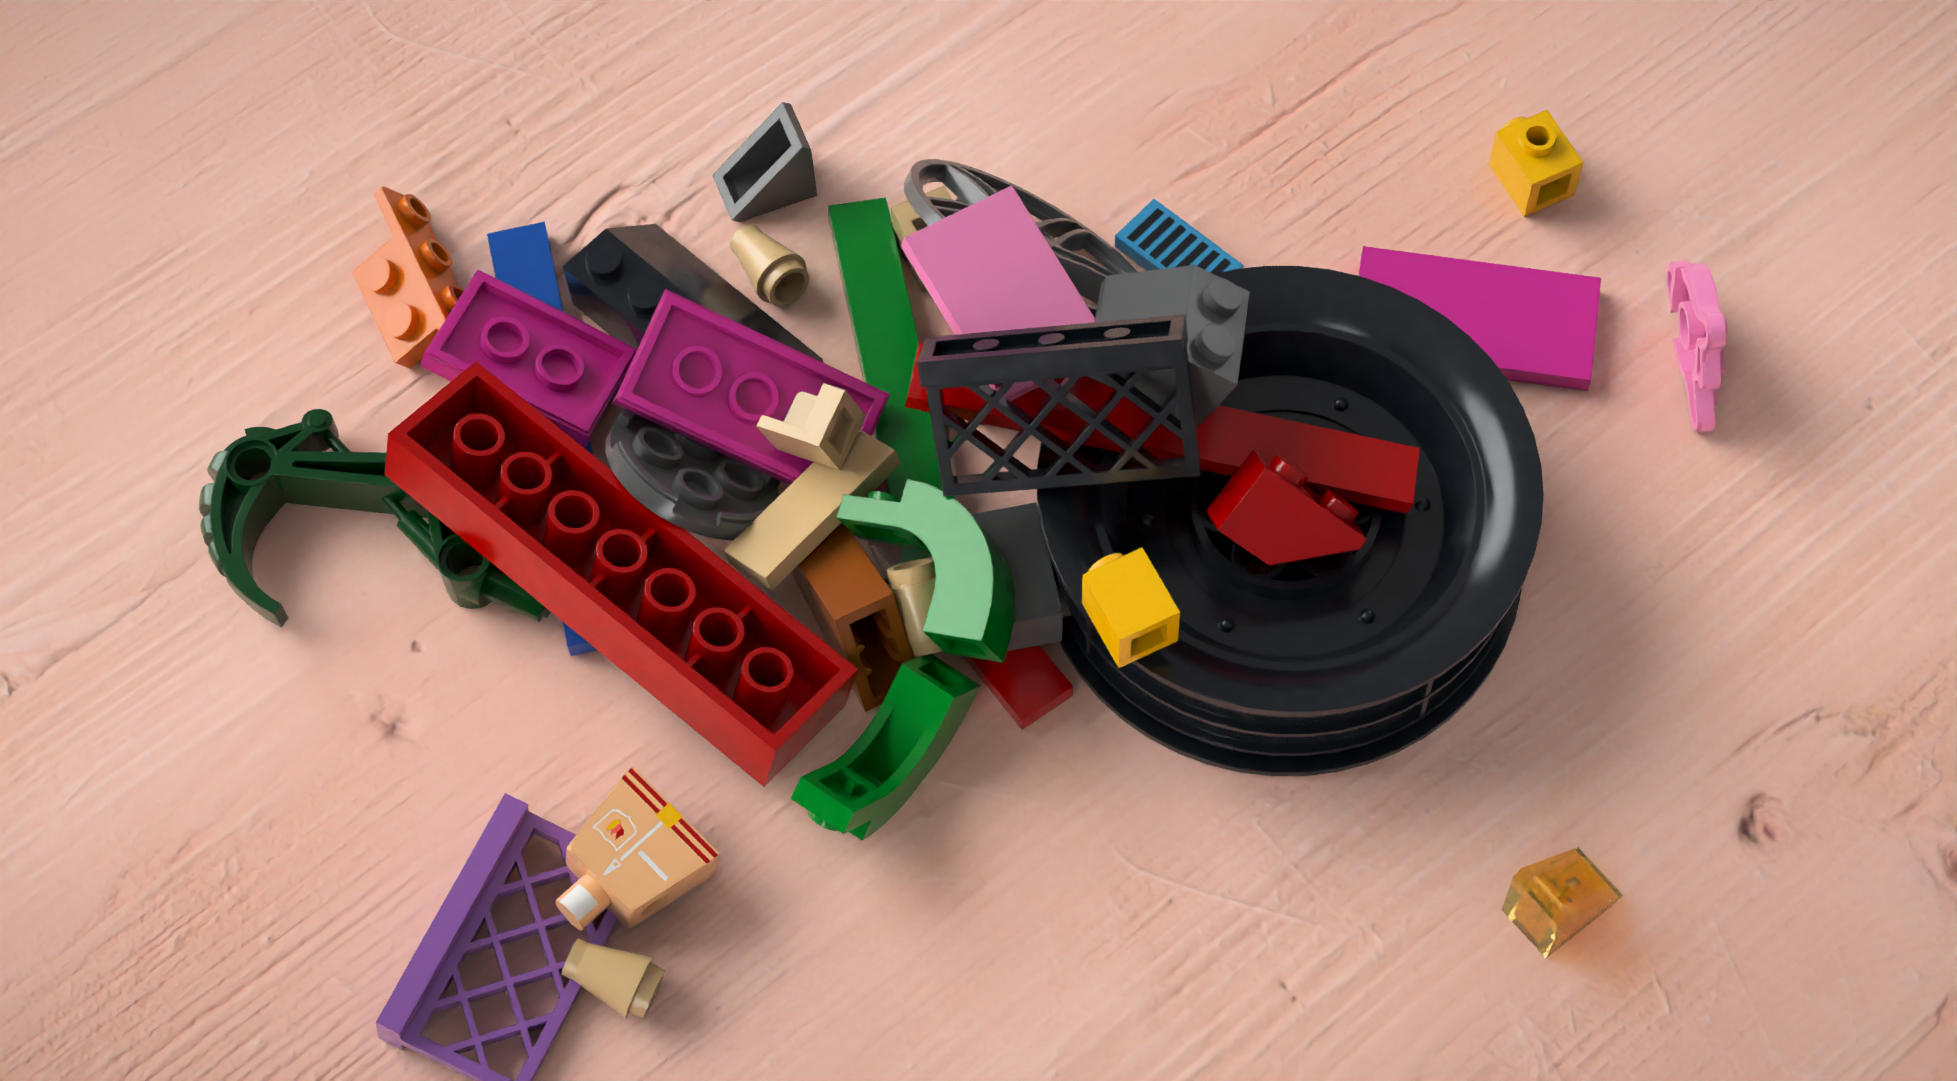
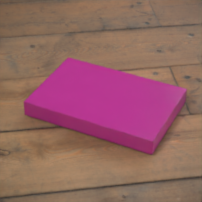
(535, 350)

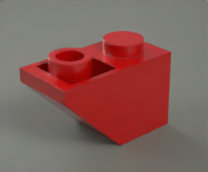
(1281, 518)

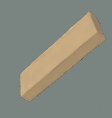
(808, 512)

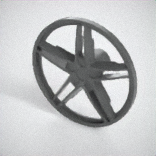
(975, 185)

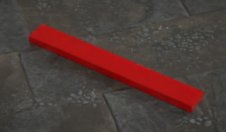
(1346, 463)

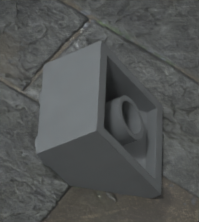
(1214, 323)

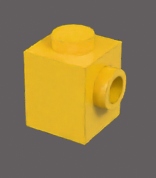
(1535, 162)
(1130, 606)

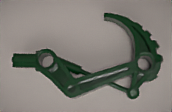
(302, 474)

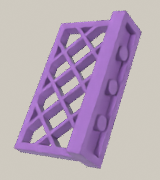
(452, 939)

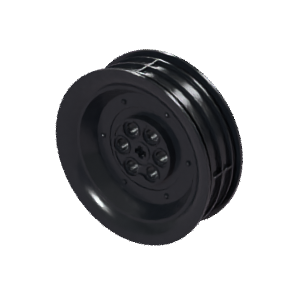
(1306, 661)

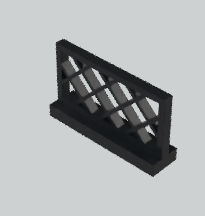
(1051, 354)

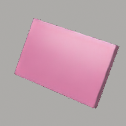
(994, 272)

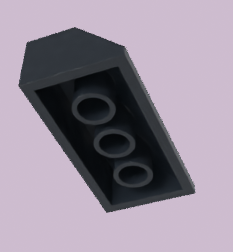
(629, 267)

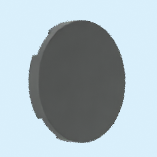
(686, 479)

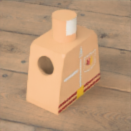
(633, 857)

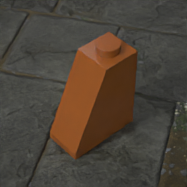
(855, 613)

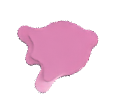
(1701, 337)

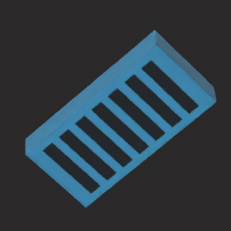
(1163, 240)

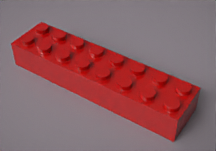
(619, 572)

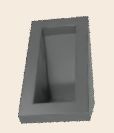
(768, 168)

